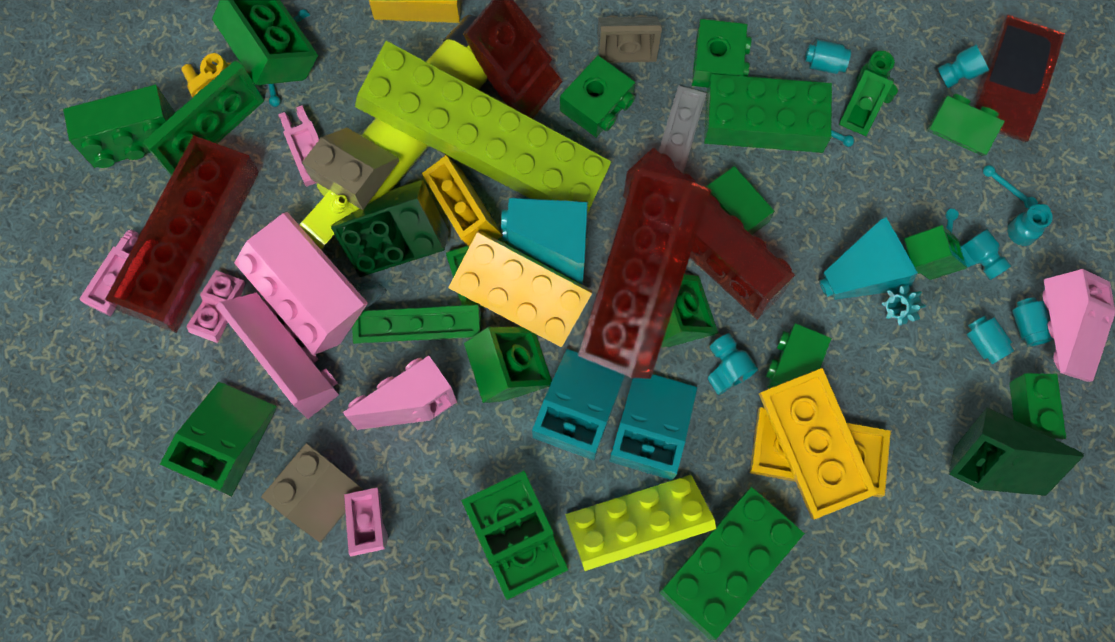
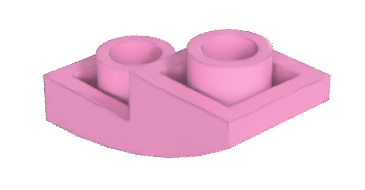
(207, 320)

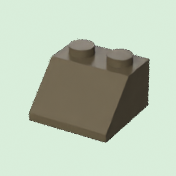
(629, 38)
(349, 165)
(311, 493)

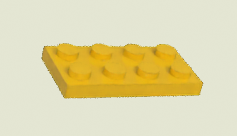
(520, 288)
(817, 444)
(771, 462)

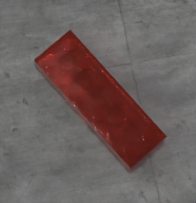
(183, 234)
(726, 249)
(644, 273)

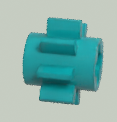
(903, 296)

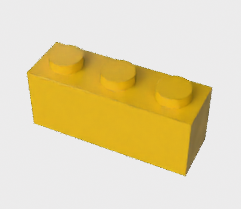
(417, 10)
(460, 200)

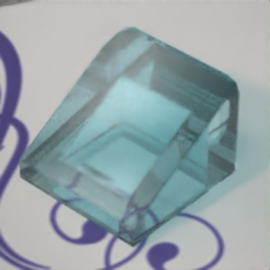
(370, 291)

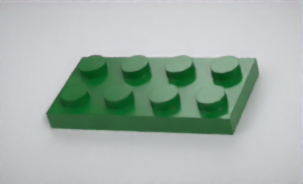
(207, 115)

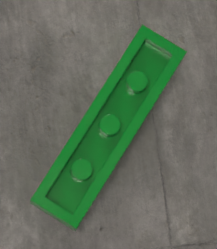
(417, 324)

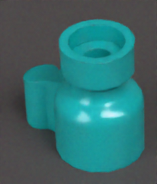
(967, 65)
(1030, 225)
(984, 250)
(733, 365)

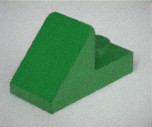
(866, 101)

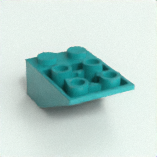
(577, 405)
(654, 426)

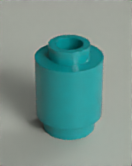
(828, 56)
(1032, 321)
(990, 339)

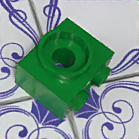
(729, 42)
(598, 112)

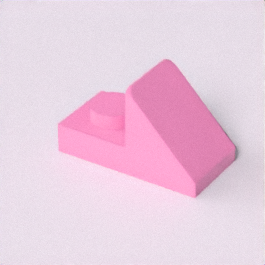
(364, 522)

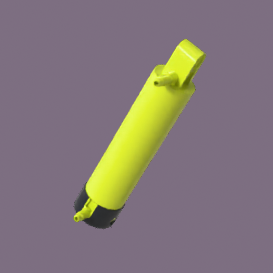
(452, 57)

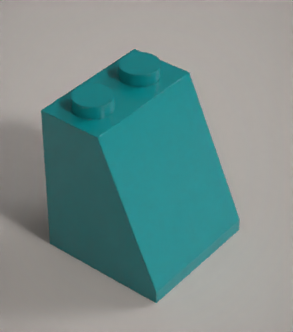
(548, 232)

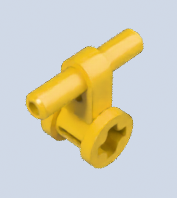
(208, 72)

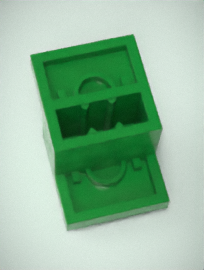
(515, 535)

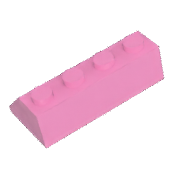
(301, 284)
(279, 353)

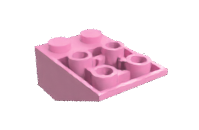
(1080, 321)
(409, 398)

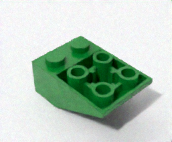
(219, 438)

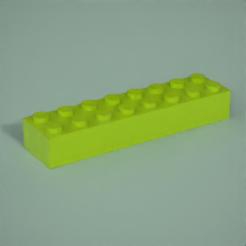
(478, 129)

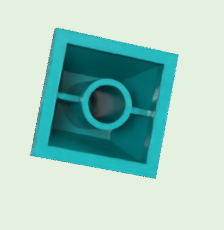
(870, 266)

